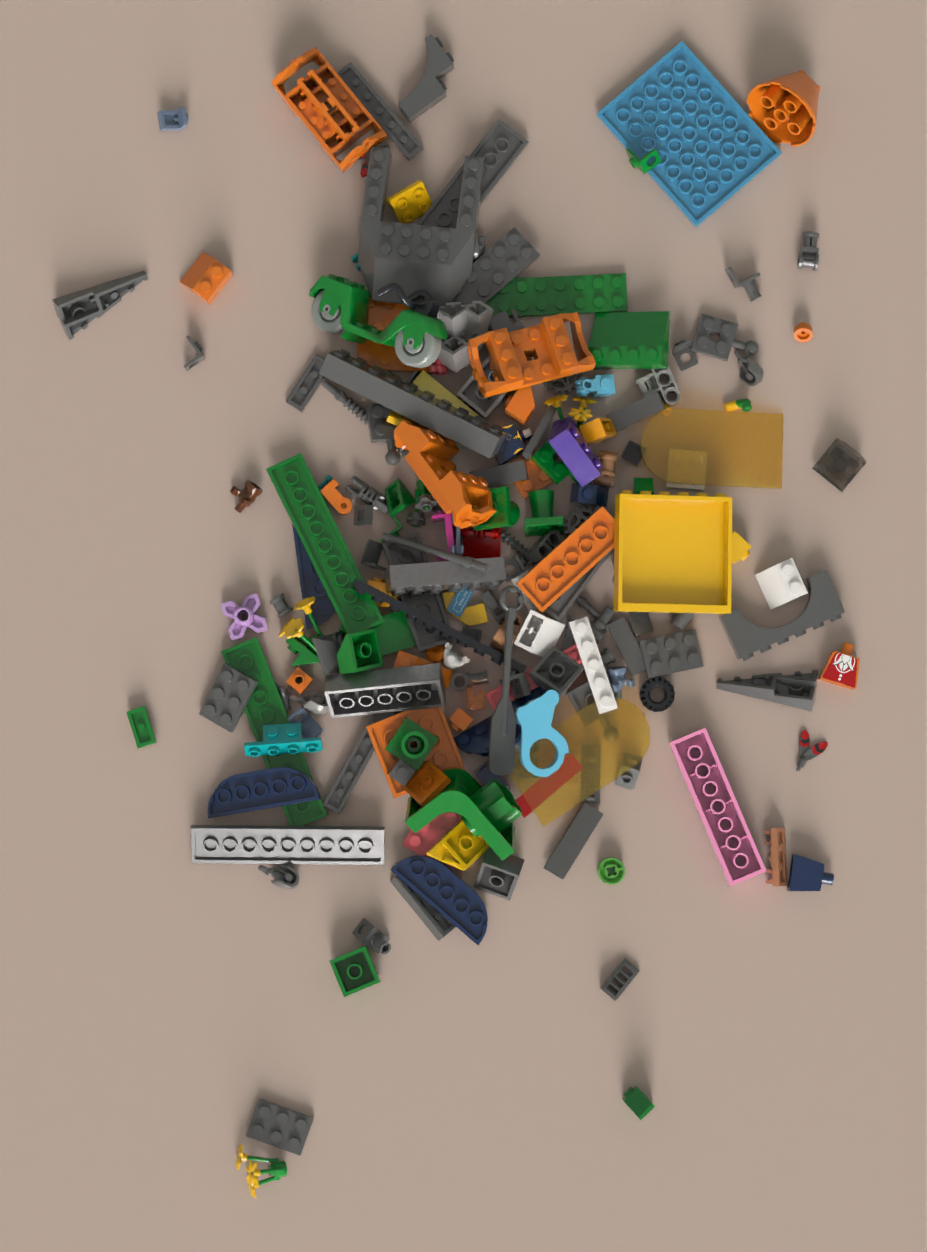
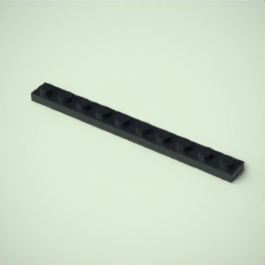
(431, 623)

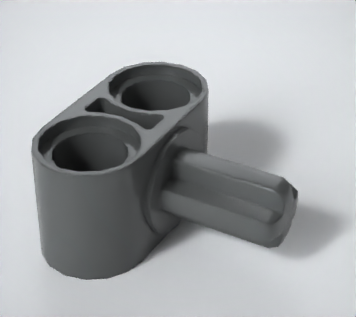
(544, 546)

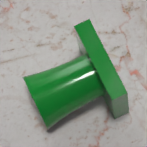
(506, 512)
(542, 514)
(400, 743)

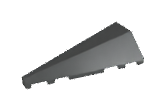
(85, 305)
(788, 690)

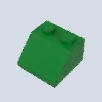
(360, 652)

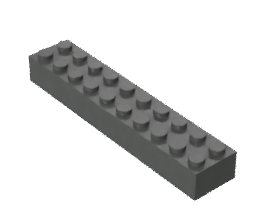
(413, 403)

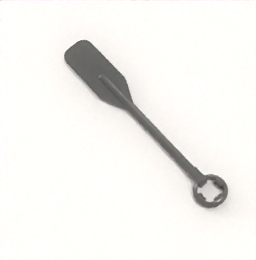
(503, 719)

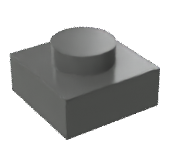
(363, 515)

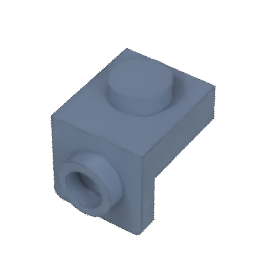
(172, 119)

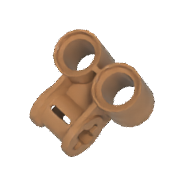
(609, 463)
(499, 639)

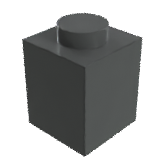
(401, 772)

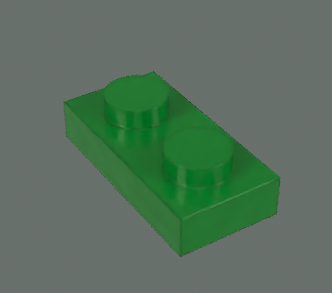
(141, 727)

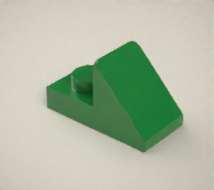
(306, 656)

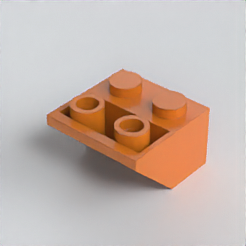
(520, 406)

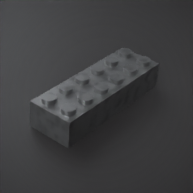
(443, 576)
(385, 690)

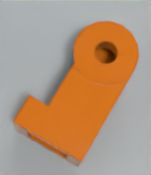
(332, 495)

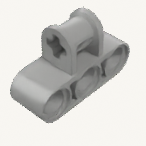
(653, 384)

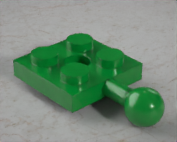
(555, 471)

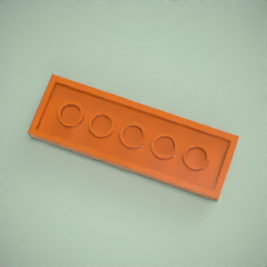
(569, 560)

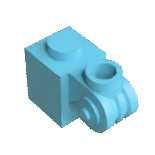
(598, 386)

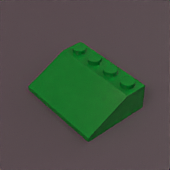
(630, 340)

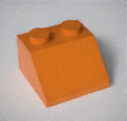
(206, 277)

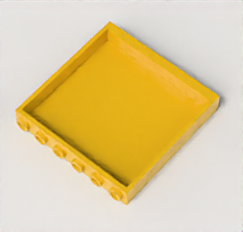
(672, 553)

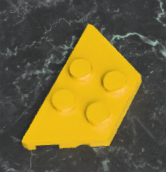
(459, 847)

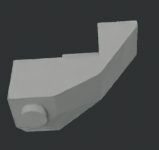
(462, 324)

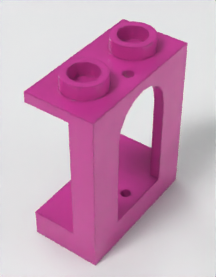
(442, 516)

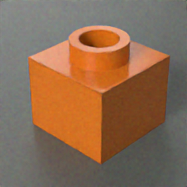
(307, 680)
(460, 720)

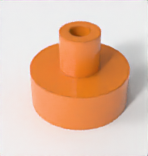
(803, 332)
(435, 654)

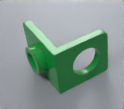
(641, 163)
(396, 530)

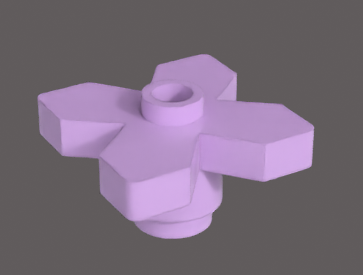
(239, 627)

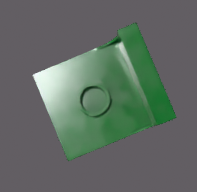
(483, 810)

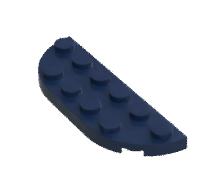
(311, 586)
(477, 738)
(261, 791)
(445, 893)

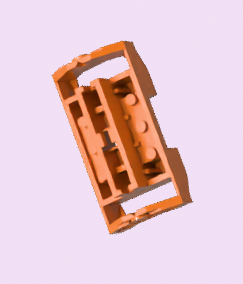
(341, 126)
(514, 349)
(453, 490)

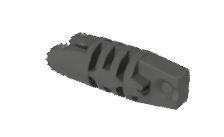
(368, 494)

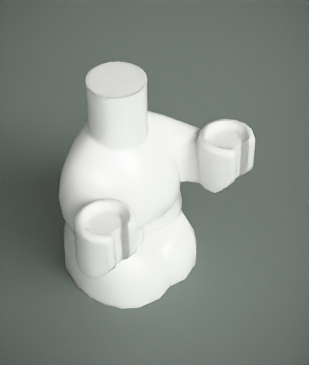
(452, 659)

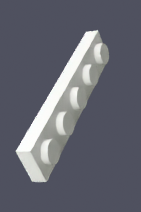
(593, 665)

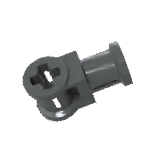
(808, 253)

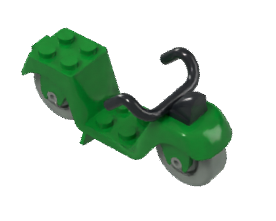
(343, 310)

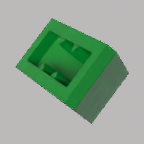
(398, 498)

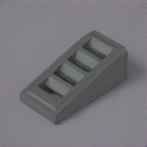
(608, 991)

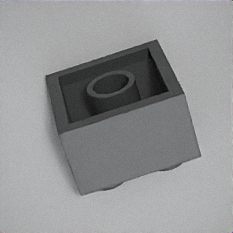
(498, 876)

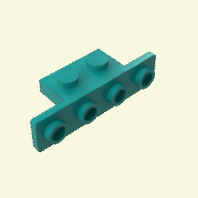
(283, 740)

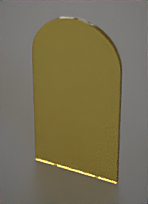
(715, 448)
(599, 753)

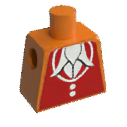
(841, 668)

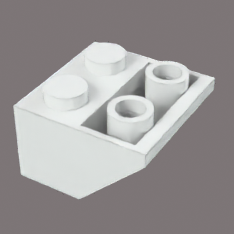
(539, 633)

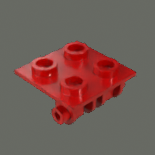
(481, 543)

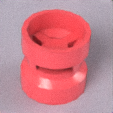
(438, 368)

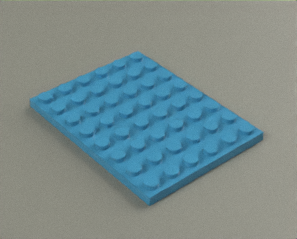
(698, 129)

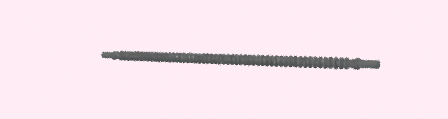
(340, 396)

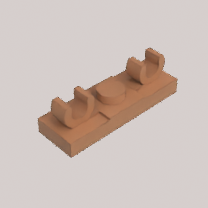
(777, 857)

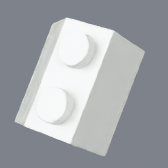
(781, 583)

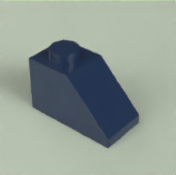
(589, 494)

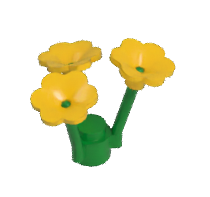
(294, 627)

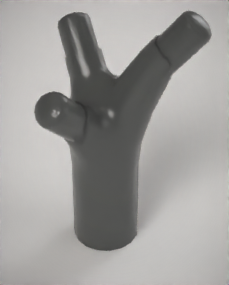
(284, 695)

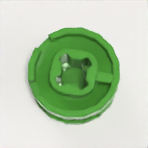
(610, 870)

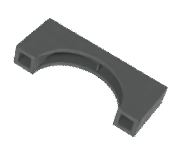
(821, 606)

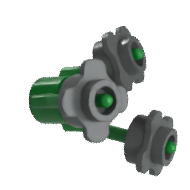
(424, 502)

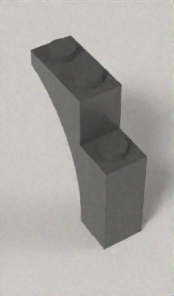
(429, 90)

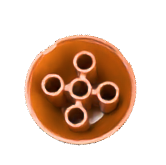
(786, 108)

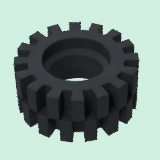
(645, 694)

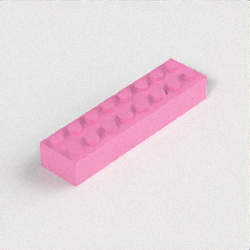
(717, 807)

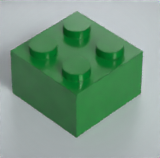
(355, 970)

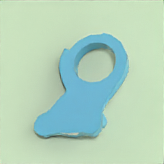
(535, 724)

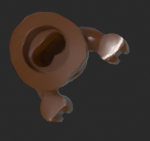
(247, 495)

